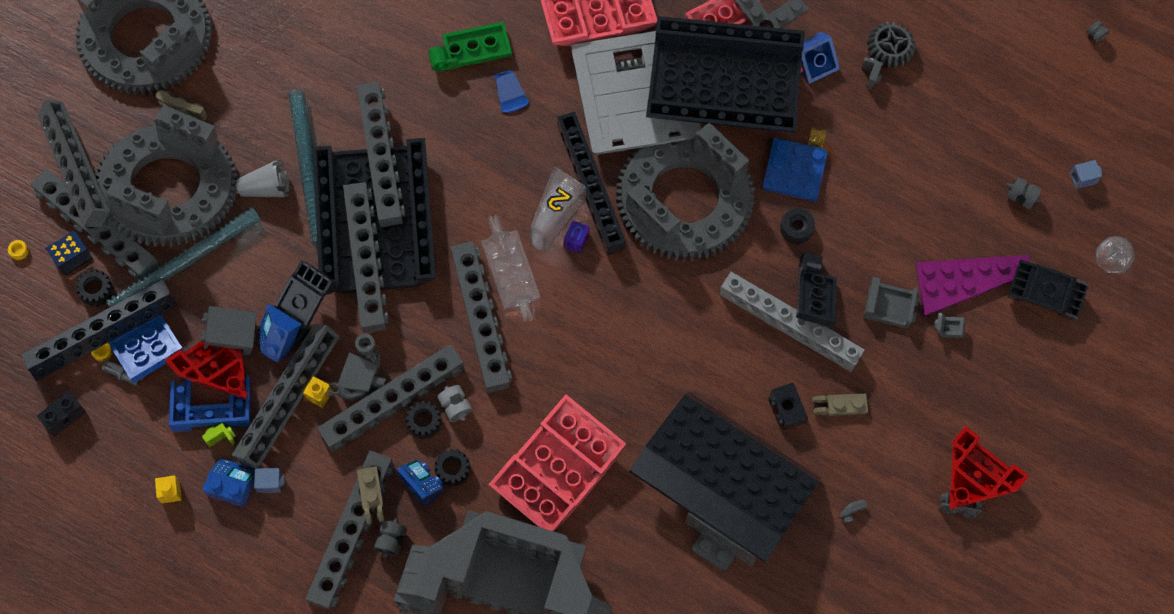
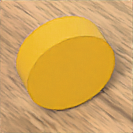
(18, 250)
(102, 353)

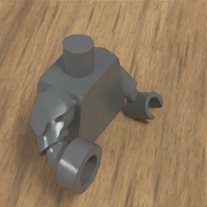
(359, 374)

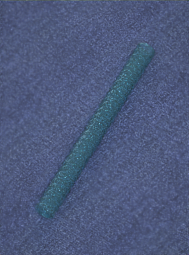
(305, 156)
(190, 256)

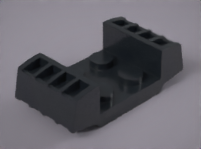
(1048, 289)
(304, 295)

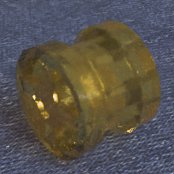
(817, 137)

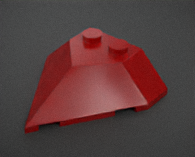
(212, 367)
(978, 473)

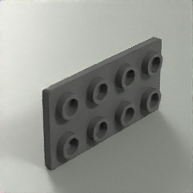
(715, 546)

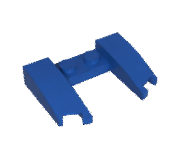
(185, 416)

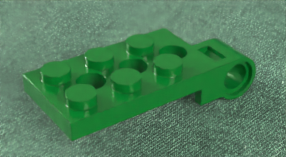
(443, 59)

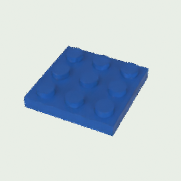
(795, 169)
(145, 348)

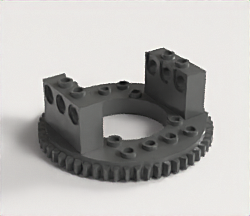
(162, 62)
(150, 217)
(654, 222)

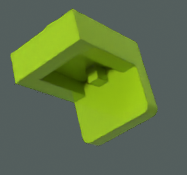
(216, 434)

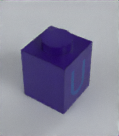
(576, 236)

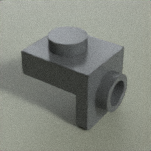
(873, 66)
(950, 326)

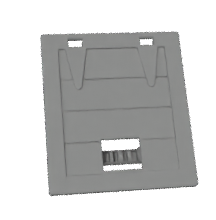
(618, 94)

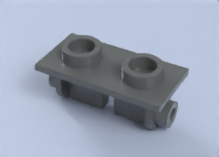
(969, 511)

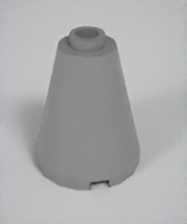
(264, 182)

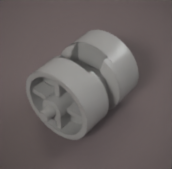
(456, 406)

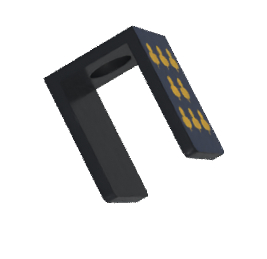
(69, 253)

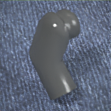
(851, 508)

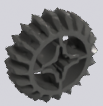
(896, 39)

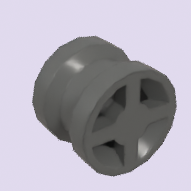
(1097, 31)

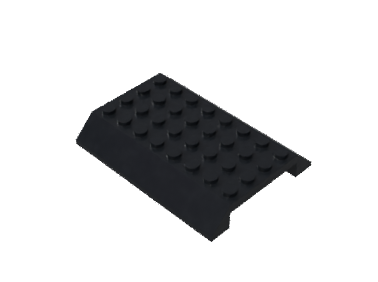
(725, 74)
(405, 247)
(725, 475)

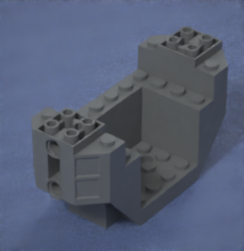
(501, 566)

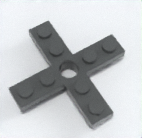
(777, 19)

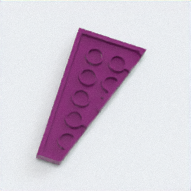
(959, 280)

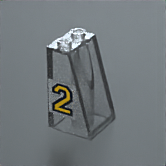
(556, 209)

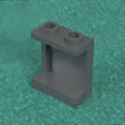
(891, 304)
(229, 329)

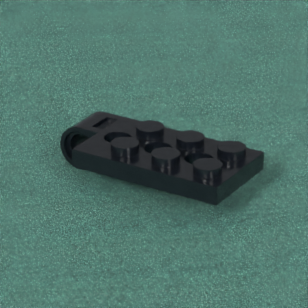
(826, 289)

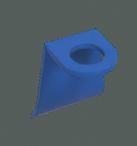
(510, 92)

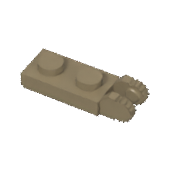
(180, 104)
(841, 404)
(370, 492)

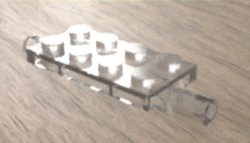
(510, 269)

